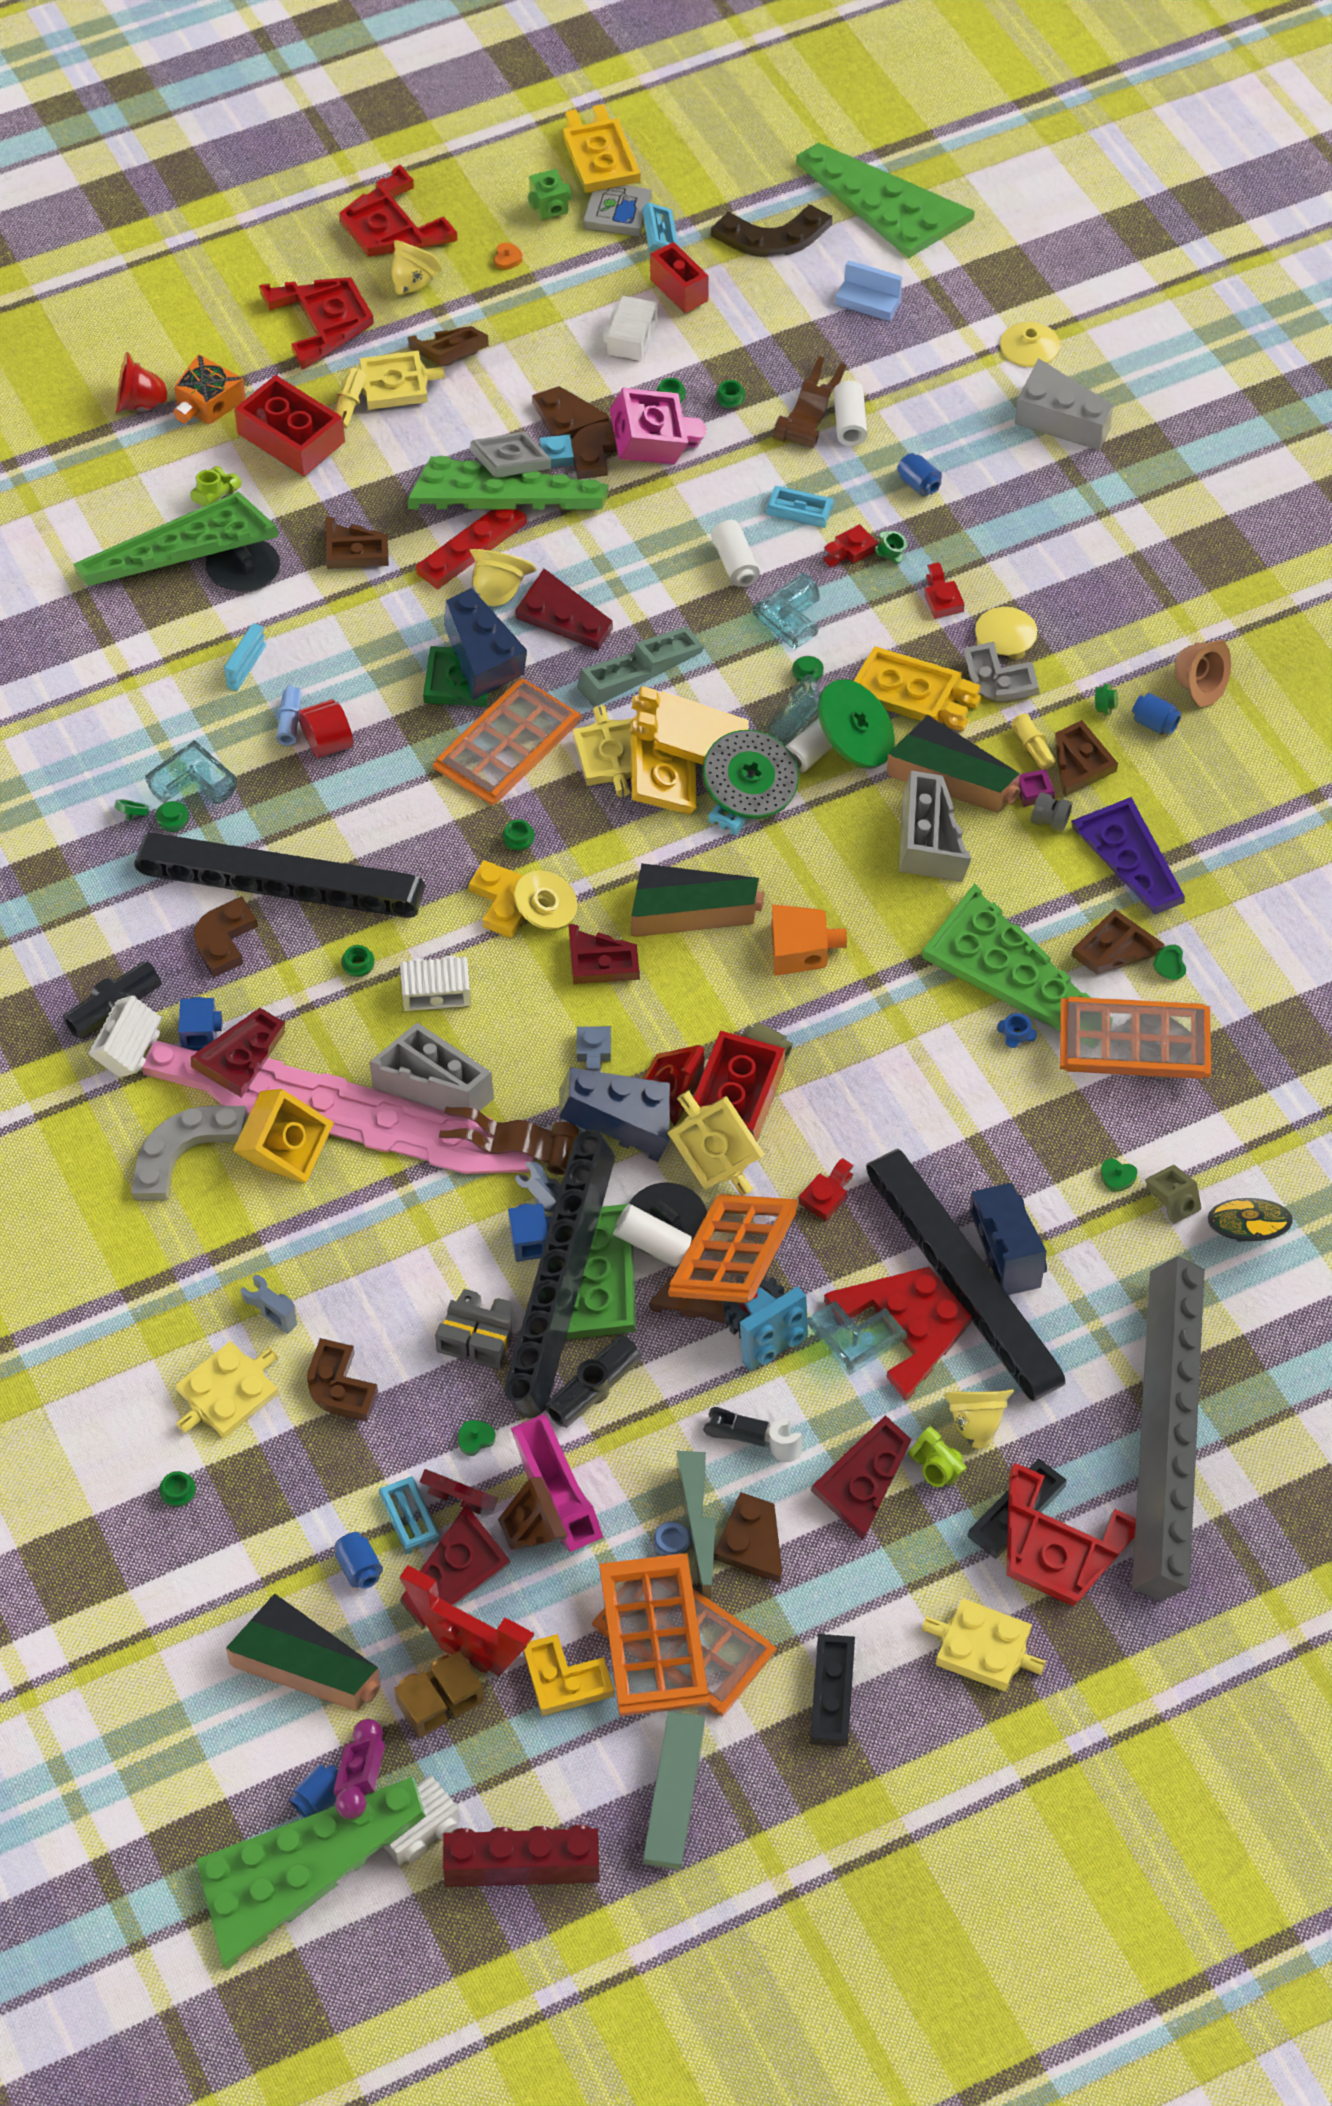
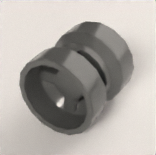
(1051, 812)

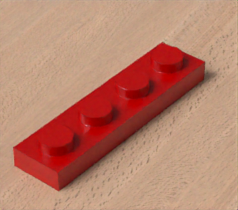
(482, 534)

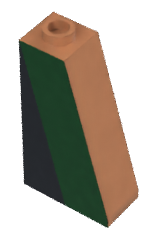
(966, 768)
(692, 900)
(302, 1655)

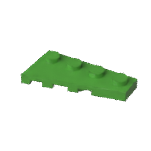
(607, 1287)

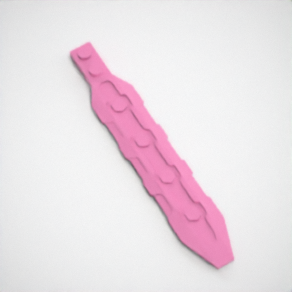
(358, 1112)

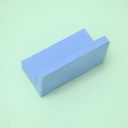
(870, 291)

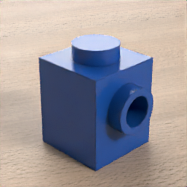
(198, 1022)
(528, 1231)

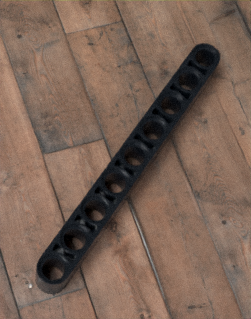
(280, 875)
(559, 1274)
(966, 1275)

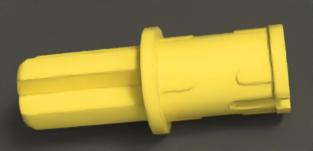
(349, 395)
(1033, 741)

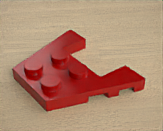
(378, 220)
(332, 308)
(923, 1310)
(1051, 1553)
(458, 1631)

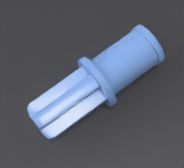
(288, 716)

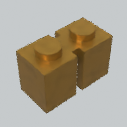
(423, 1704)

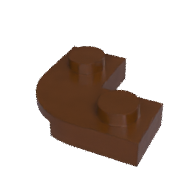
(589, 449)
(215, 932)
(332, 1388)

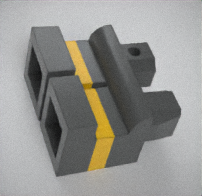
(476, 1330)

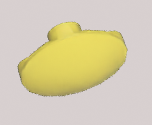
(1009, 629)

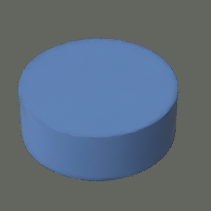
(672, 1539)

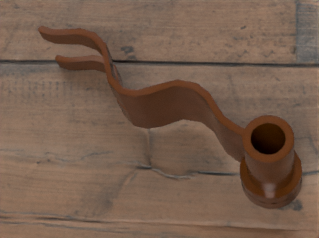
(808, 410)
(518, 1136)

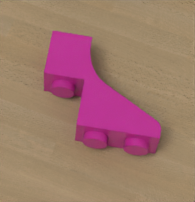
(545, 1459)

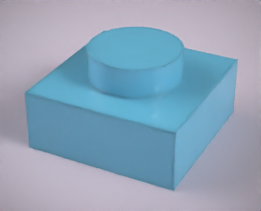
(558, 449)

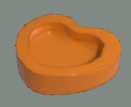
(507, 256)

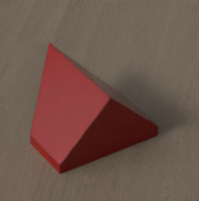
(682, 1070)

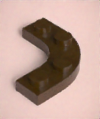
(760, 241)

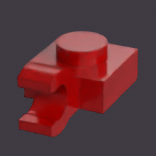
(851, 544)
(942, 596)
(826, 1194)

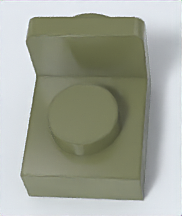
(1176, 1191)

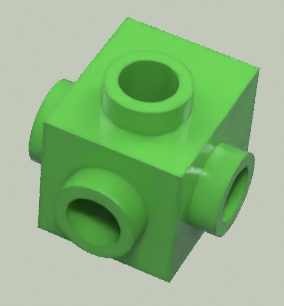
(548, 194)

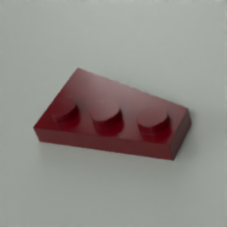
(563, 612)
(240, 1051)
(863, 1475)
(461, 1562)

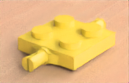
(396, 379)
(605, 751)
(715, 1143)
(226, 1389)
(984, 1645)

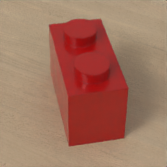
(679, 277)

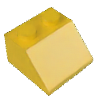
(283, 1135)

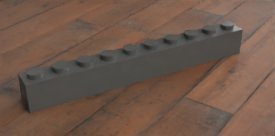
(1169, 1430)

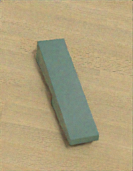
(647, 660)
(691, 1475)
(674, 1790)

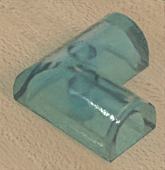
(784, 608)
(798, 712)
(189, 767)
(853, 1344)

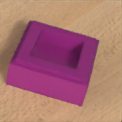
(1032, 784)

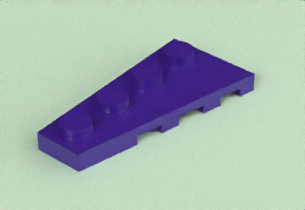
(1130, 850)

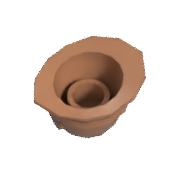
(1204, 670)

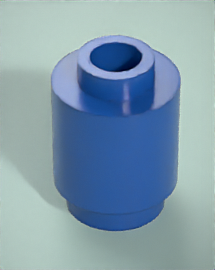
(919, 474)
(1156, 714)
(358, 1560)
(315, 1791)

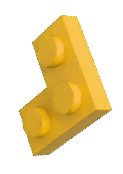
(499, 886)
(562, 1686)

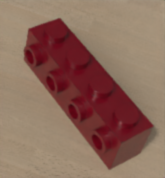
(521, 1857)

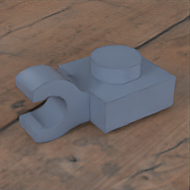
(594, 1046)
(540, 1185)
(273, 1307)

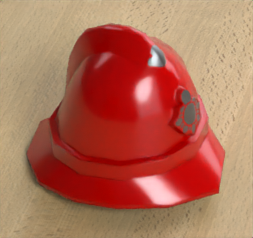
(138, 388)

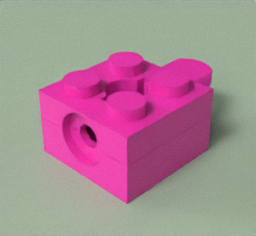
(652, 426)

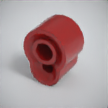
(325, 728)

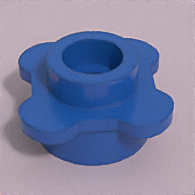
(1016, 1022)

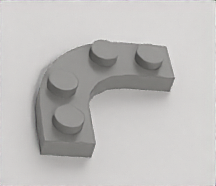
(176, 1136)

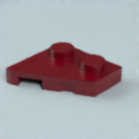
(601, 958)
(443, 1487)

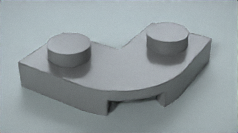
(997, 682)

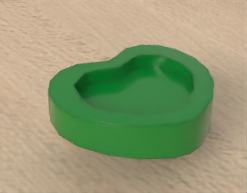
(131, 808)
(1169, 962)
(1117, 1175)
(474, 1436)

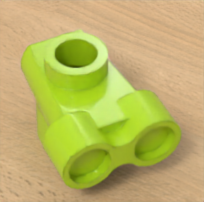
(214, 485)
(939, 1461)

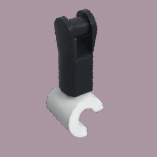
(756, 1432)

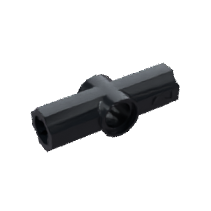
(96, 1009)
(606, 1367)

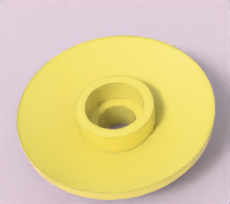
(1029, 341)
(550, 891)

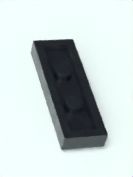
(992, 1528)
(832, 1690)

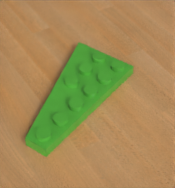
(893, 207)
(471, 484)
(203, 532)
(999, 959)
(288, 1869)

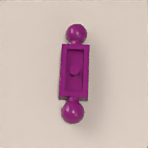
(359, 1769)

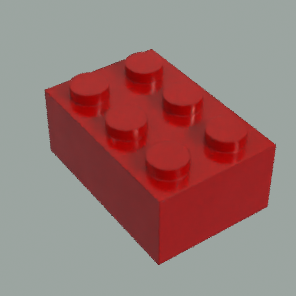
(289, 425)
(746, 1074)

